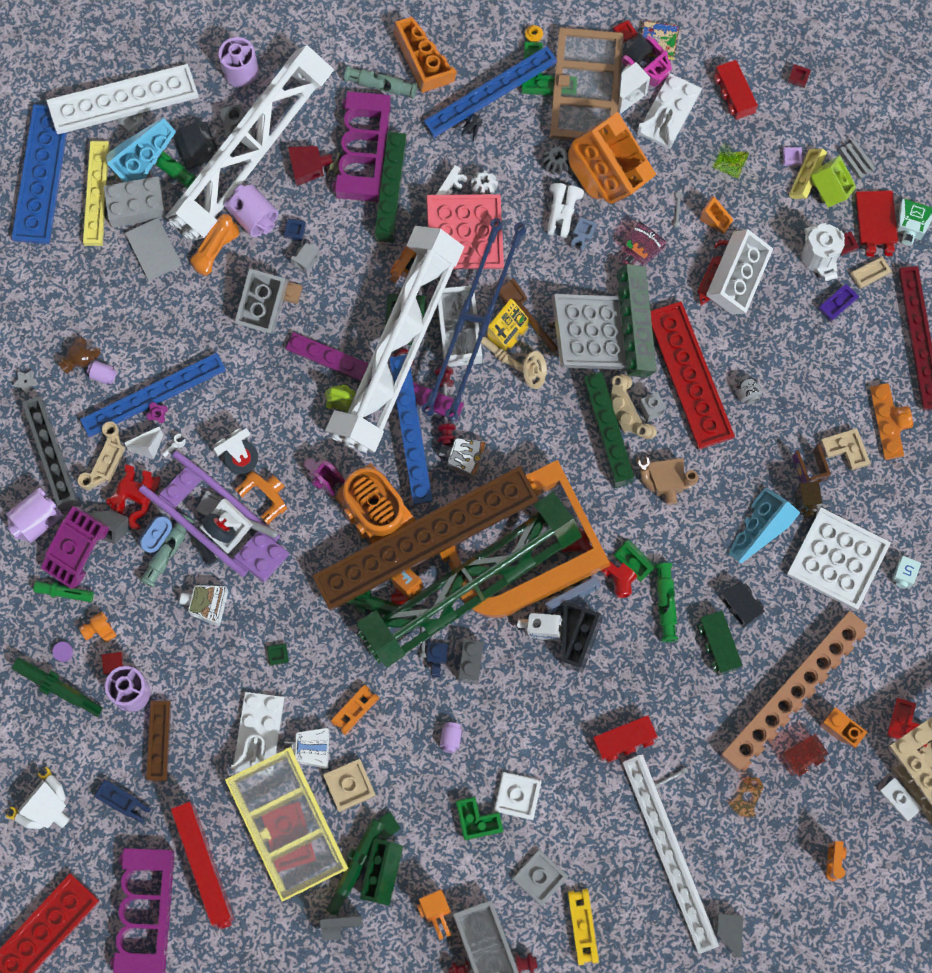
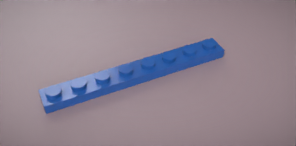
(490, 91)
(155, 393)
(412, 435)

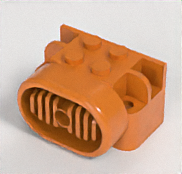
(609, 161)
(372, 520)

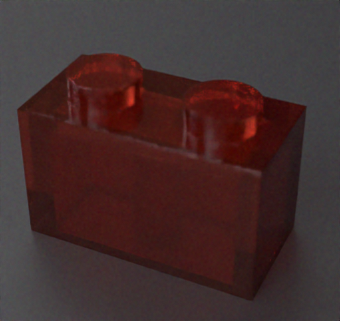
(804, 755)

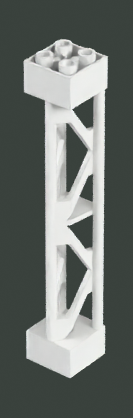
(188, 215)

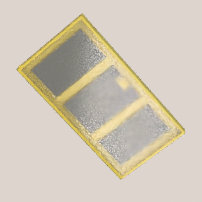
(286, 824)

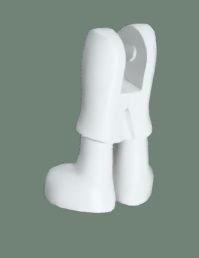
(561, 213)

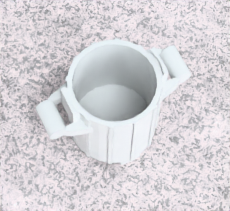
(822, 250)

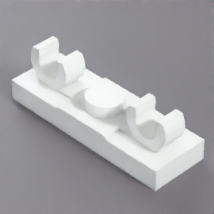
(451, 180)

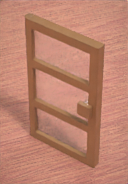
(585, 81)

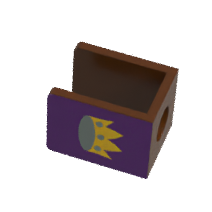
(822, 464)

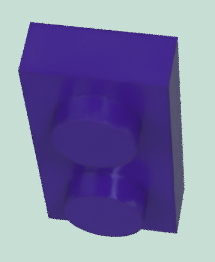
(838, 302)

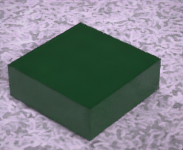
(277, 654)
(391, 825)

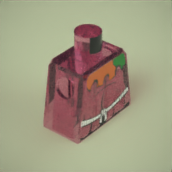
(643, 245)

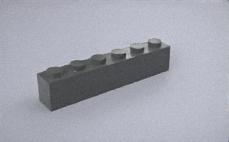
(50, 453)

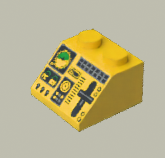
(507, 326)

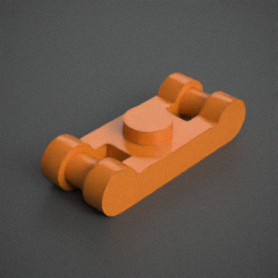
(355, 709)

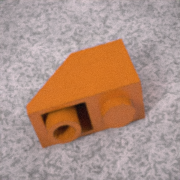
(843, 728)

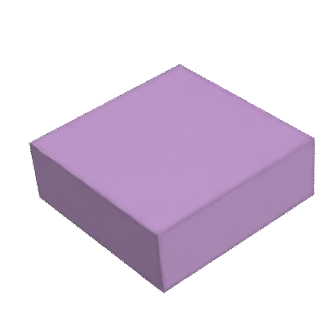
(792, 156)

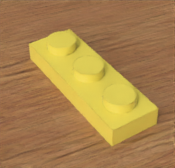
(804, 180)

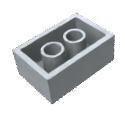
(135, 202)
(261, 301)

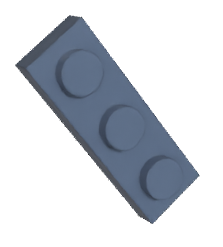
(572, 594)

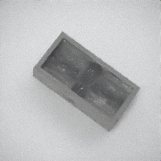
(484, 940)

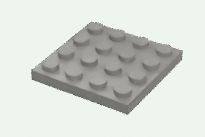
(589, 331)

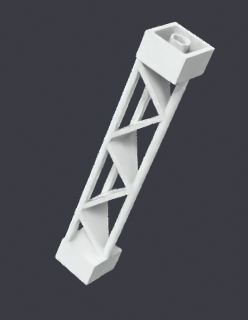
(435, 258)

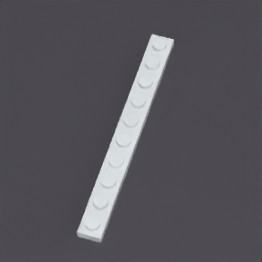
(670, 854)

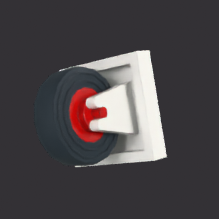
(239, 454)
(226, 525)

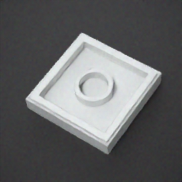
(517, 796)

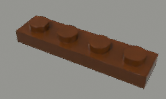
(158, 741)

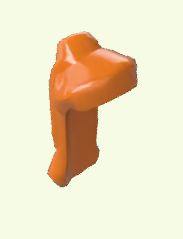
(220, 234)

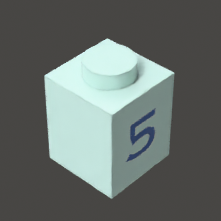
(906, 572)

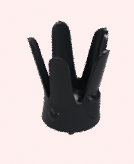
(473, 122)

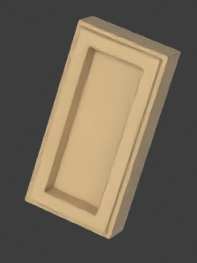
(870, 272)

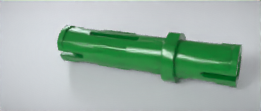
(61, 591)

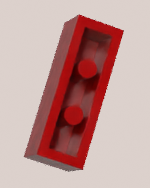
(735, 90)
(625, 739)

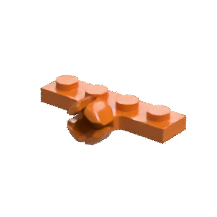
(890, 421)

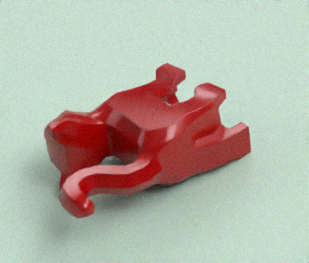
(129, 489)

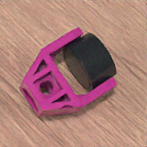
(640, 49)

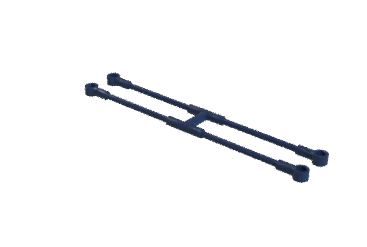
(484, 320)

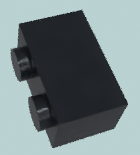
(742, 604)

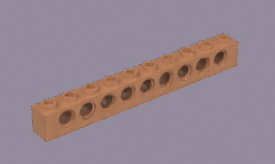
(850, 624)

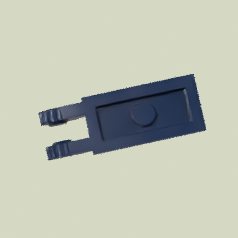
(120, 800)

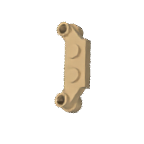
(626, 411)
(107, 461)

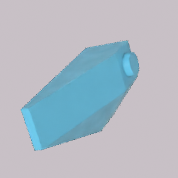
(137, 154)
(768, 520)

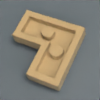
(847, 443)

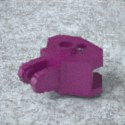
(323, 475)

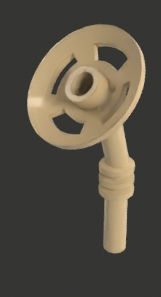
(529, 369)

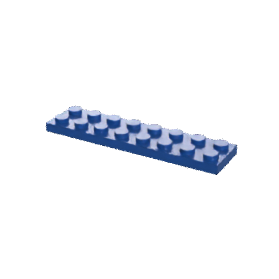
(39, 179)

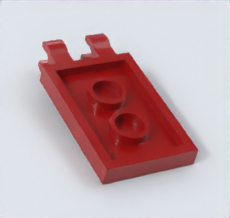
(876, 221)

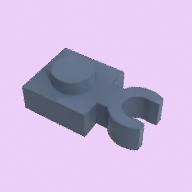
(583, 231)

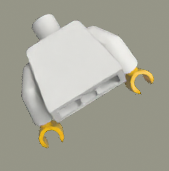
(43, 805)

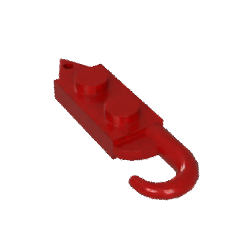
(709, 275)

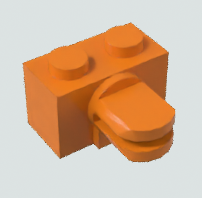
(435, 907)

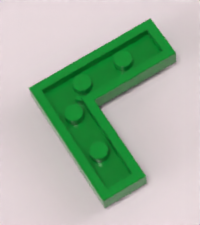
(540, 83)

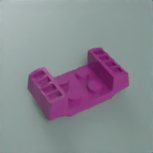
(73, 546)

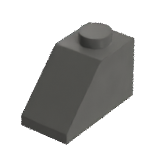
(117, 523)
(729, 931)

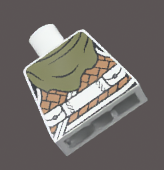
(206, 603)

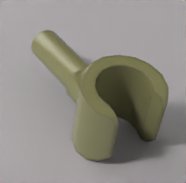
(335, 165)

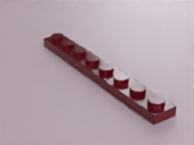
(918, 331)

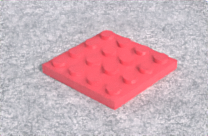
(468, 222)

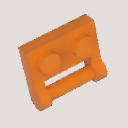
(834, 868)

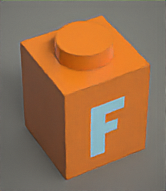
(408, 583)

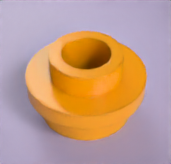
(534, 38)

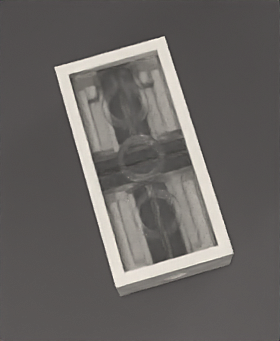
(449, 310)

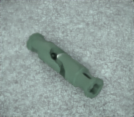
(371, 79)
(161, 558)

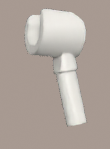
(176, 444)

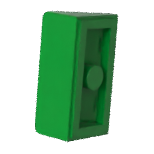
(635, 560)

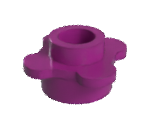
(162, 409)

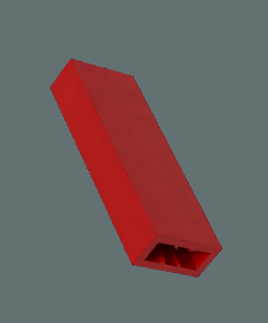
(203, 865)

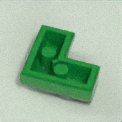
(473, 824)

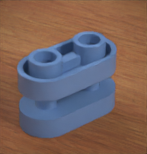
(154, 534)

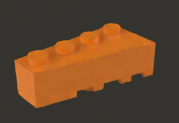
(423, 58)

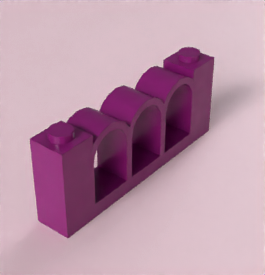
(371, 106)
(145, 860)

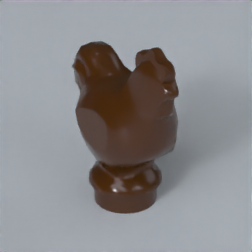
(78, 355)

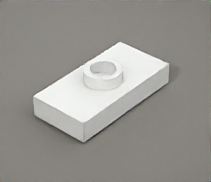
(900, 799)

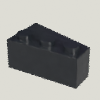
(579, 635)

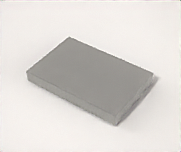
(153, 249)

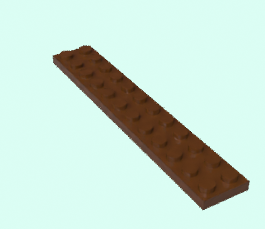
(425, 538)

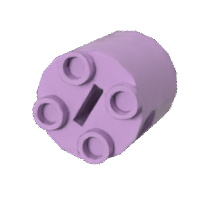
(238, 62)
(252, 210)
(33, 516)
(132, 698)

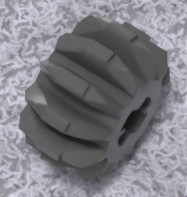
(551, 156)

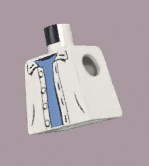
(550, 628)
(311, 747)

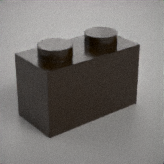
(808, 498)

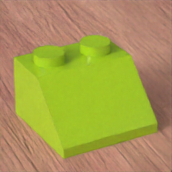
(833, 182)

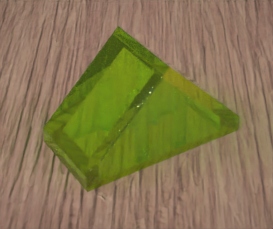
(731, 163)

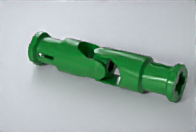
(175, 170)
(665, 588)

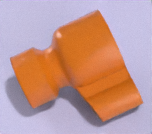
(98, 625)

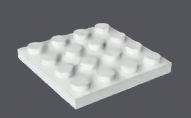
(838, 559)

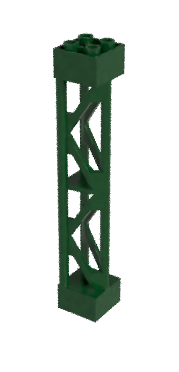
(375, 629)

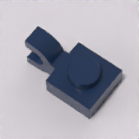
(437, 655)

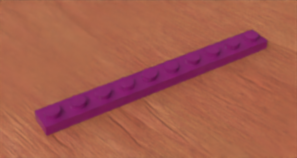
(356, 369)

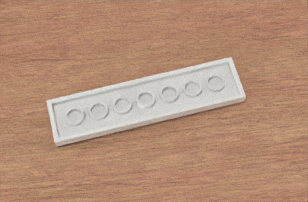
(122, 99)

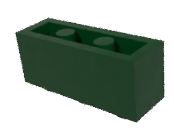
(719, 643)
(381, 872)

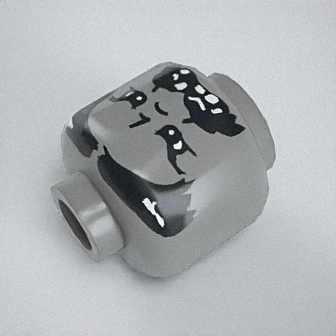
(748, 390)

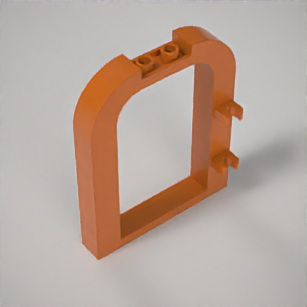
(552, 580)

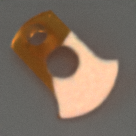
(747, 809)

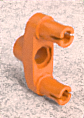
(270, 488)

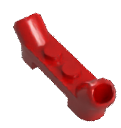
(622, 576)

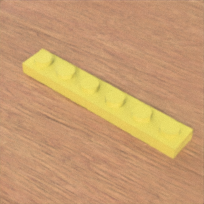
(95, 194)

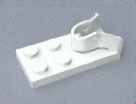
(669, 111)
(258, 730)

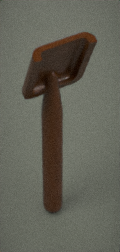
(512, 291)

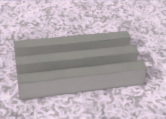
(843, 151)

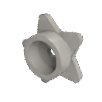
(30, 381)

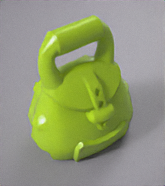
(339, 397)

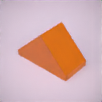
(716, 216)

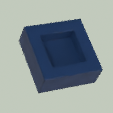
(295, 229)

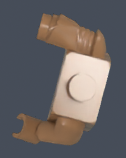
(666, 477)

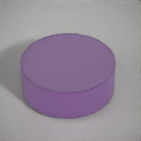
(62, 652)

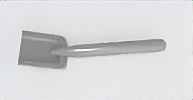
(211, 501)

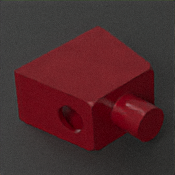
(308, 163)

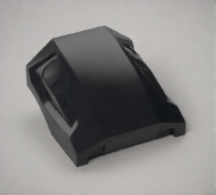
(195, 144)

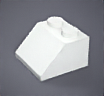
(633, 86)

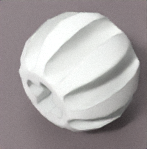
(484, 183)

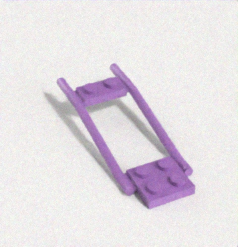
(260, 554)

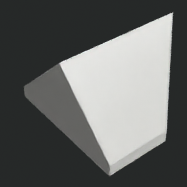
(146, 444)

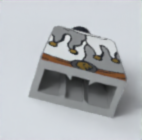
(464, 456)

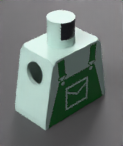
(913, 220)

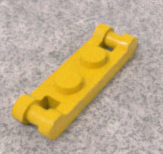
(583, 927)

